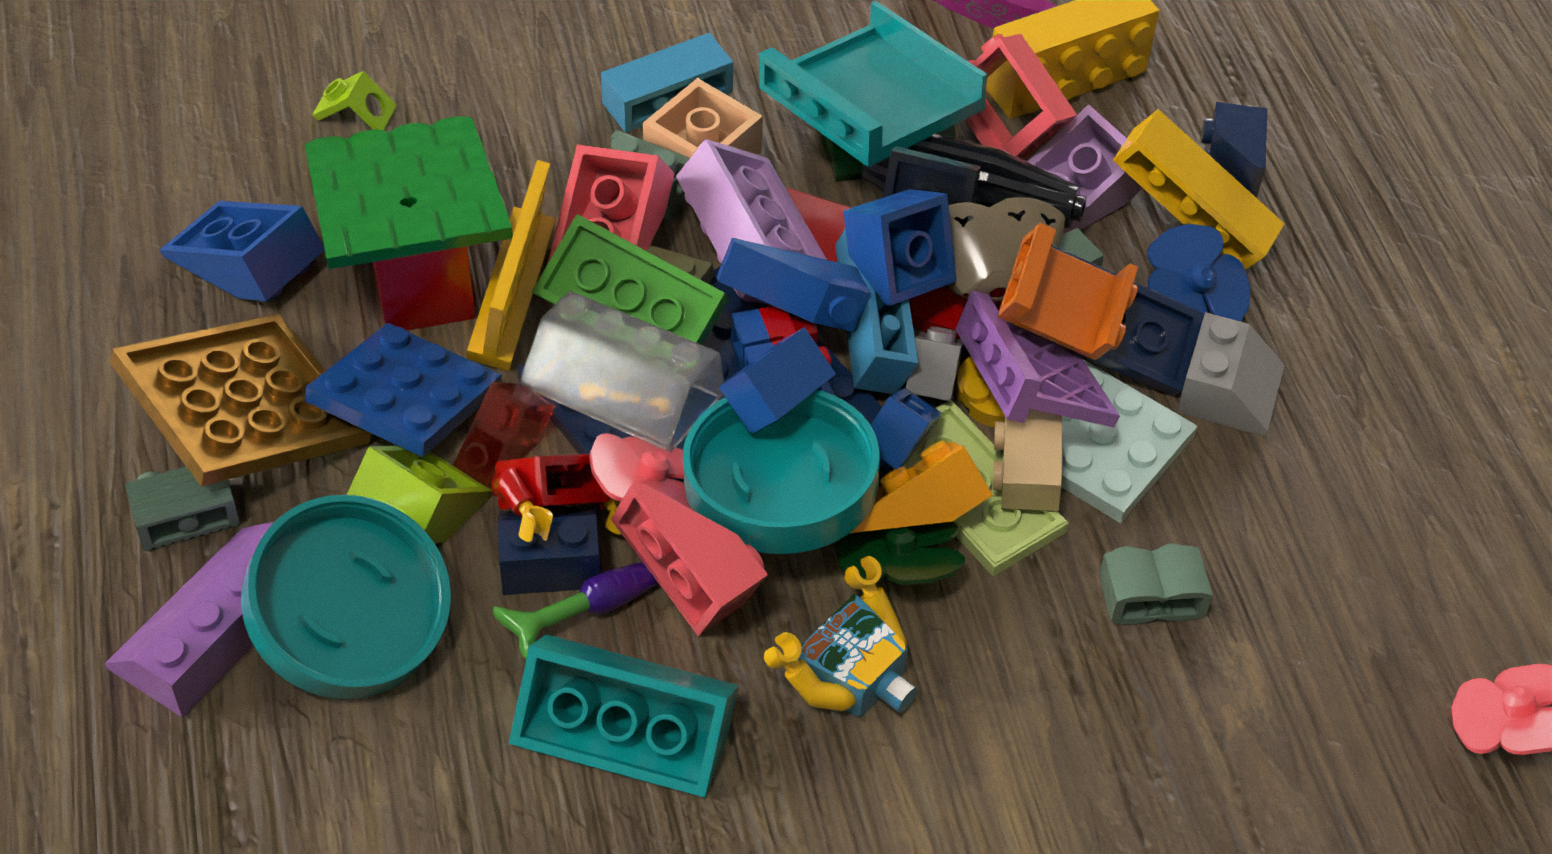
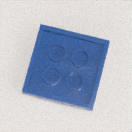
(402, 389)

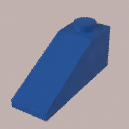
(796, 283)

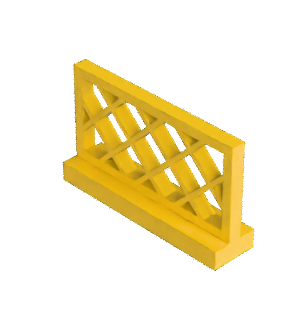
(513, 279)

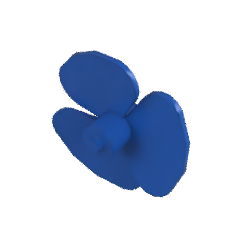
(1191, 269)

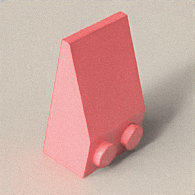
(616, 191)
(691, 557)

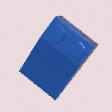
(247, 247)

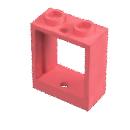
(1055, 107)

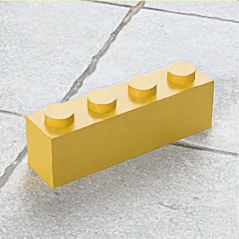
(1197, 188)

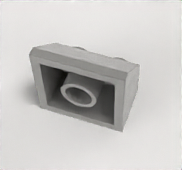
(1231, 377)

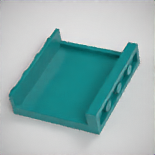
(876, 87)

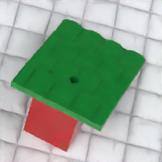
(410, 209)

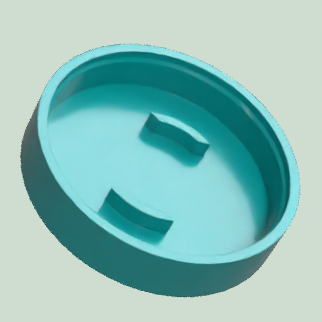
(789, 482)
(345, 596)

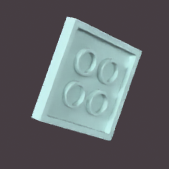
(1121, 463)

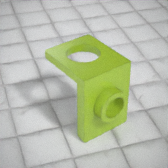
(353, 94)

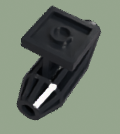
(973, 175)

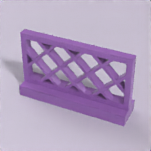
(1029, 370)

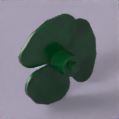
(901, 552)

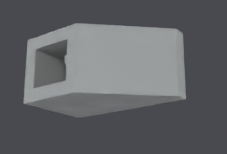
(938, 363)

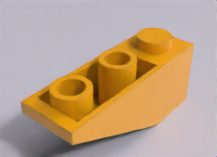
(929, 492)

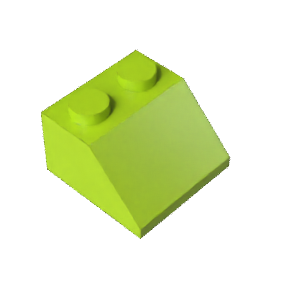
(421, 487)

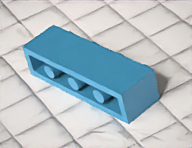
(883, 340)

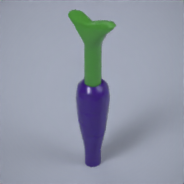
(597, 595)

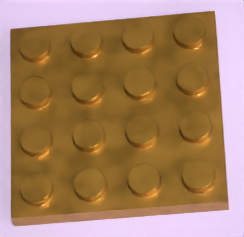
(234, 398)

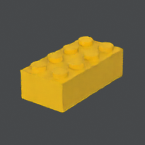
(1080, 47)

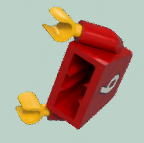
(548, 481)

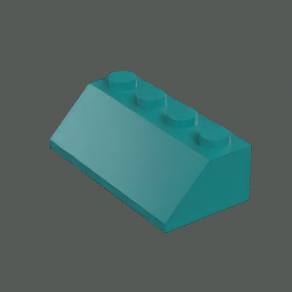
(623, 714)

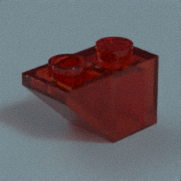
(503, 429)

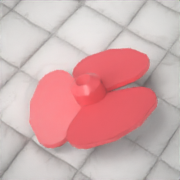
(621, 462)
(1506, 711)

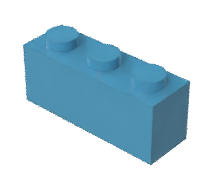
(646, 84)

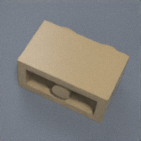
(1030, 463)

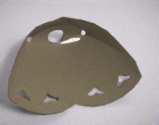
(991, 241)

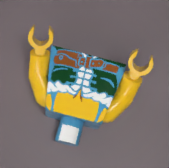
(852, 655)

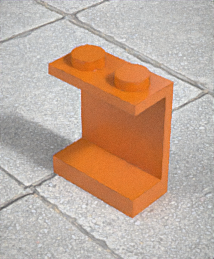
(1067, 297)

